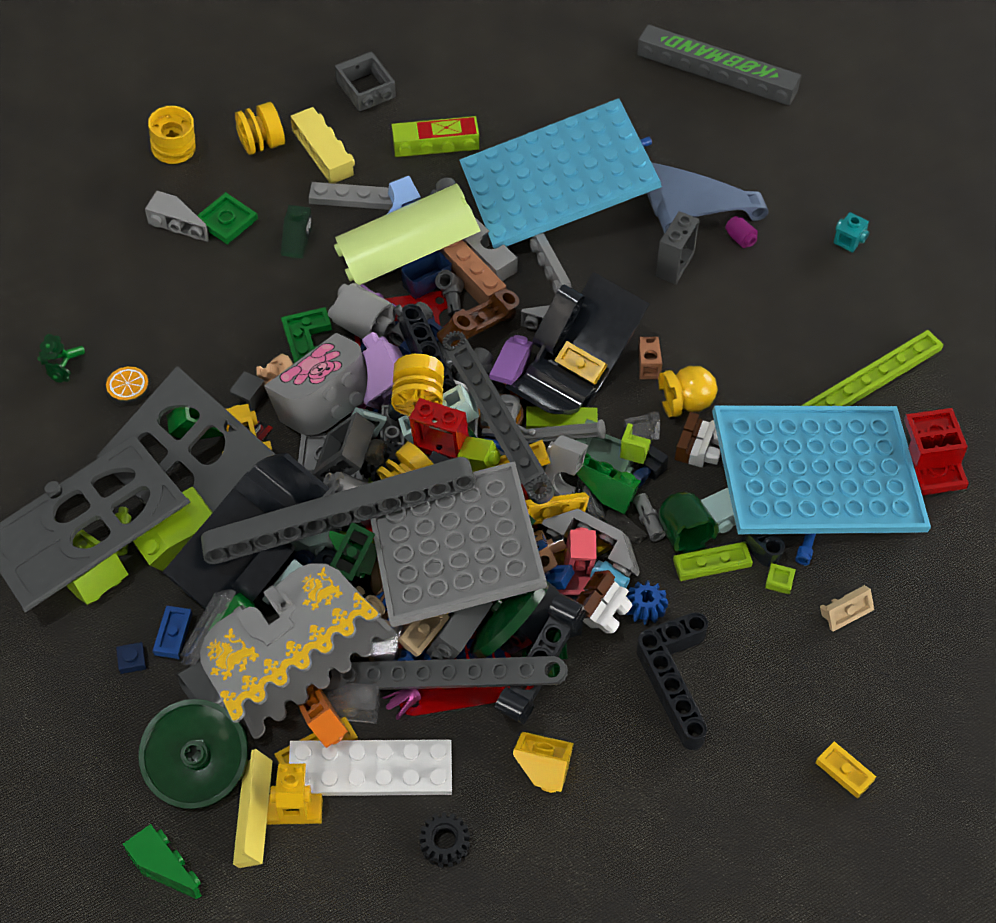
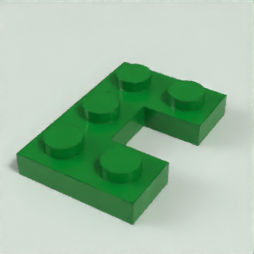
(301, 326)

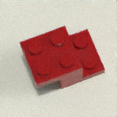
(937, 450)

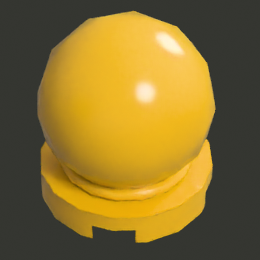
(689, 390)

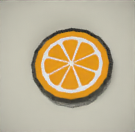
(127, 385)

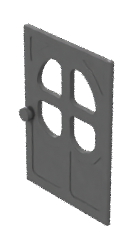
(212, 480)
(40, 552)

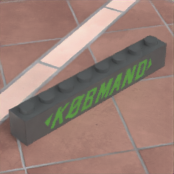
(719, 64)

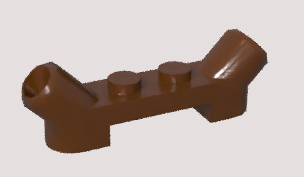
(471, 322)

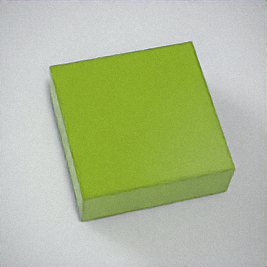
(780, 578)

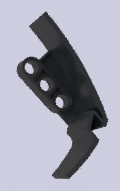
(594, 321)
(267, 487)

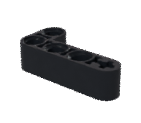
(759, 547)

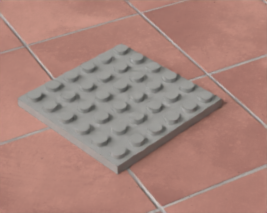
(458, 549)

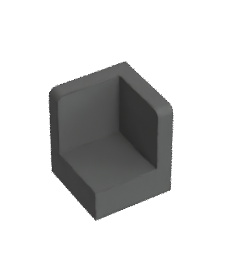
(249, 389)

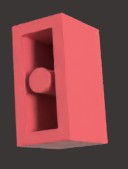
(581, 551)

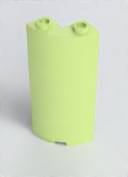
(406, 234)

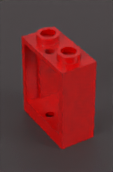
(447, 419)

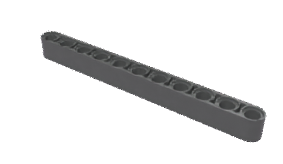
(337, 510)

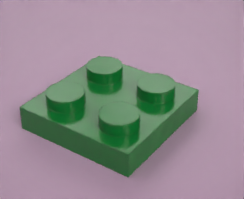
(227, 218)

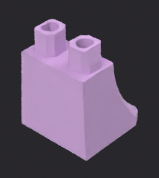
(380, 364)

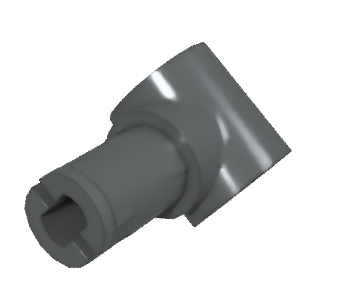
(451, 291)

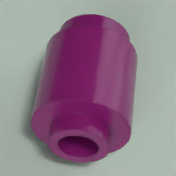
(741, 232)

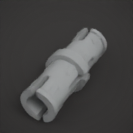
(648, 517)

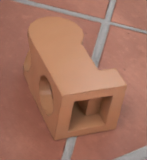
(649, 358)

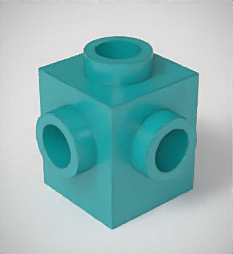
(851, 232)

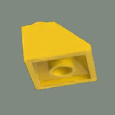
(544, 760)

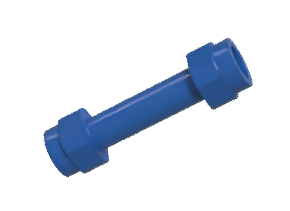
(805, 551)

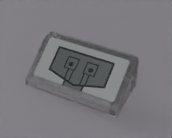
(594, 506)

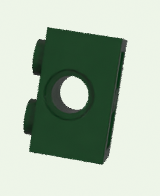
(352, 550)

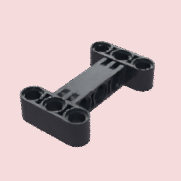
(566, 617)

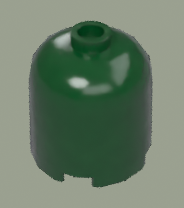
(687, 522)

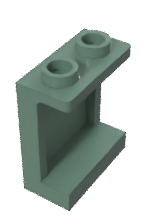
(607, 451)

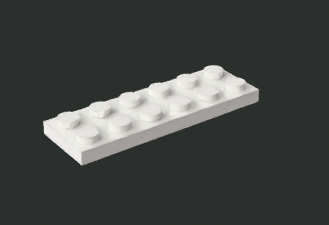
(376, 767)

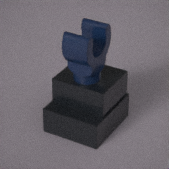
(653, 466)

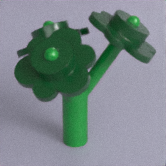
(53, 349)

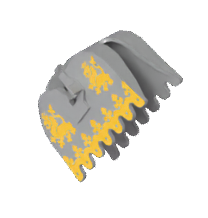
(267, 665)

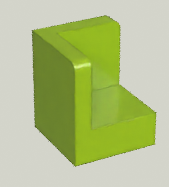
(634, 447)

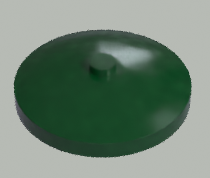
(504, 621)
(193, 754)

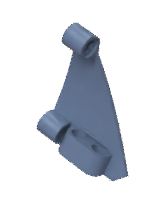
(699, 196)

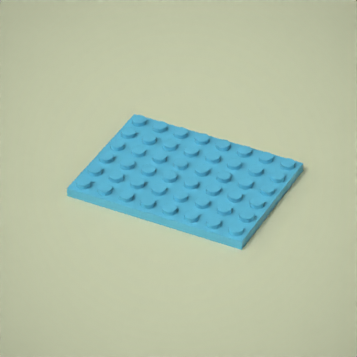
(559, 174)
(819, 470)

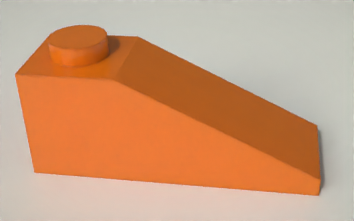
(322, 717)

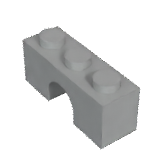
(499, 260)
(565, 456)

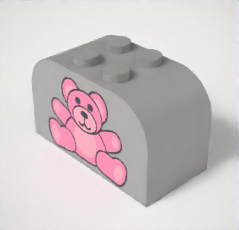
(320, 386)

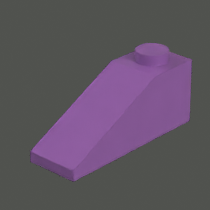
(512, 360)

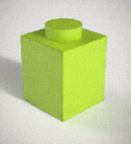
(480, 453)

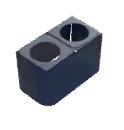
(424, 267)

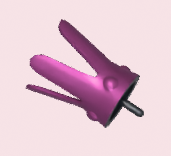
(408, 695)

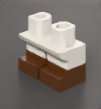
(695, 442)
(602, 599)

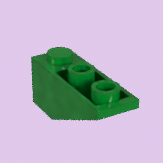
(609, 485)
(156, 861)

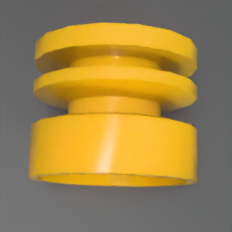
(255, 129)
(172, 134)
(416, 378)
(409, 458)

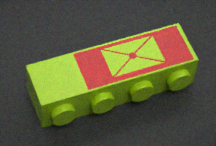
(435, 136)

